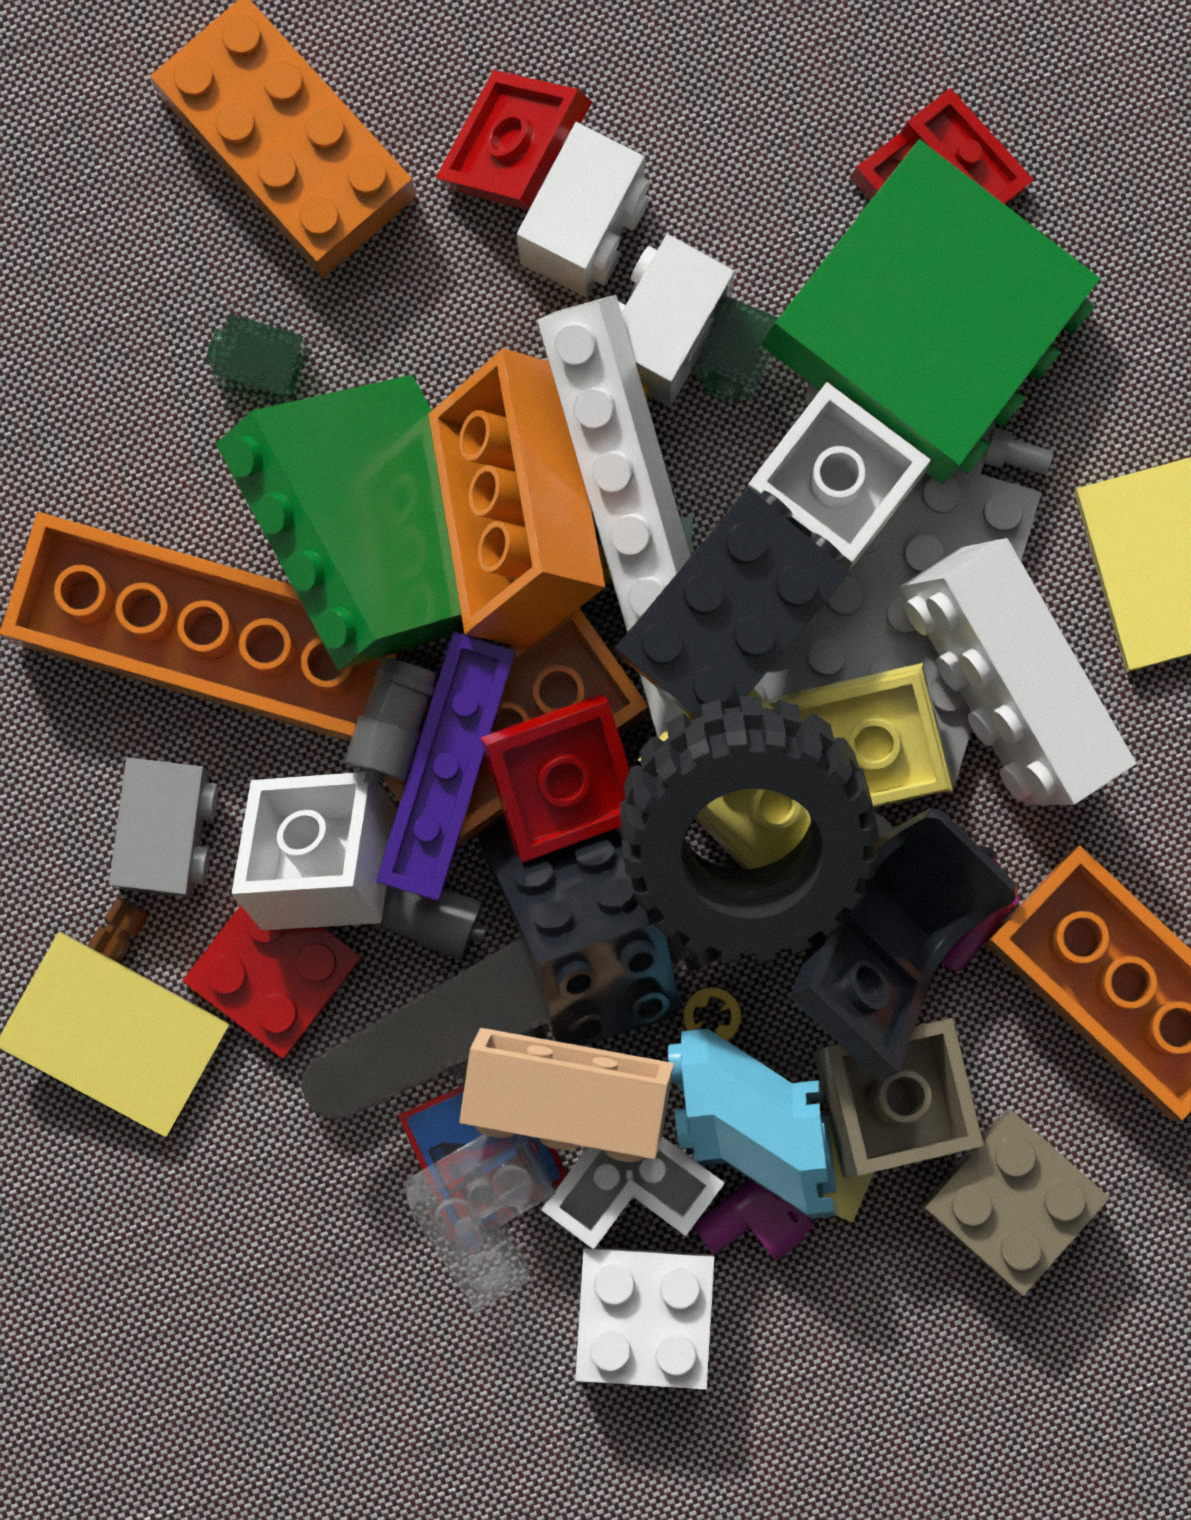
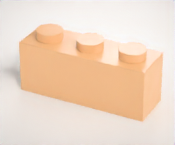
(566, 1095)

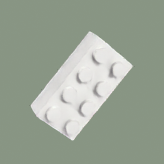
(1016, 675)

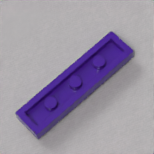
(445, 767)

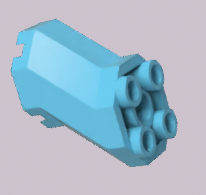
(753, 1121)

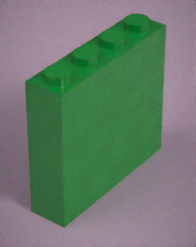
(934, 311)
(353, 514)

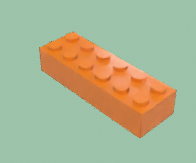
(180, 626)

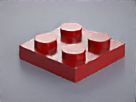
(512, 139)
(559, 776)
(272, 978)

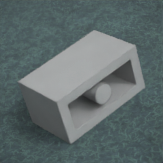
(162, 828)

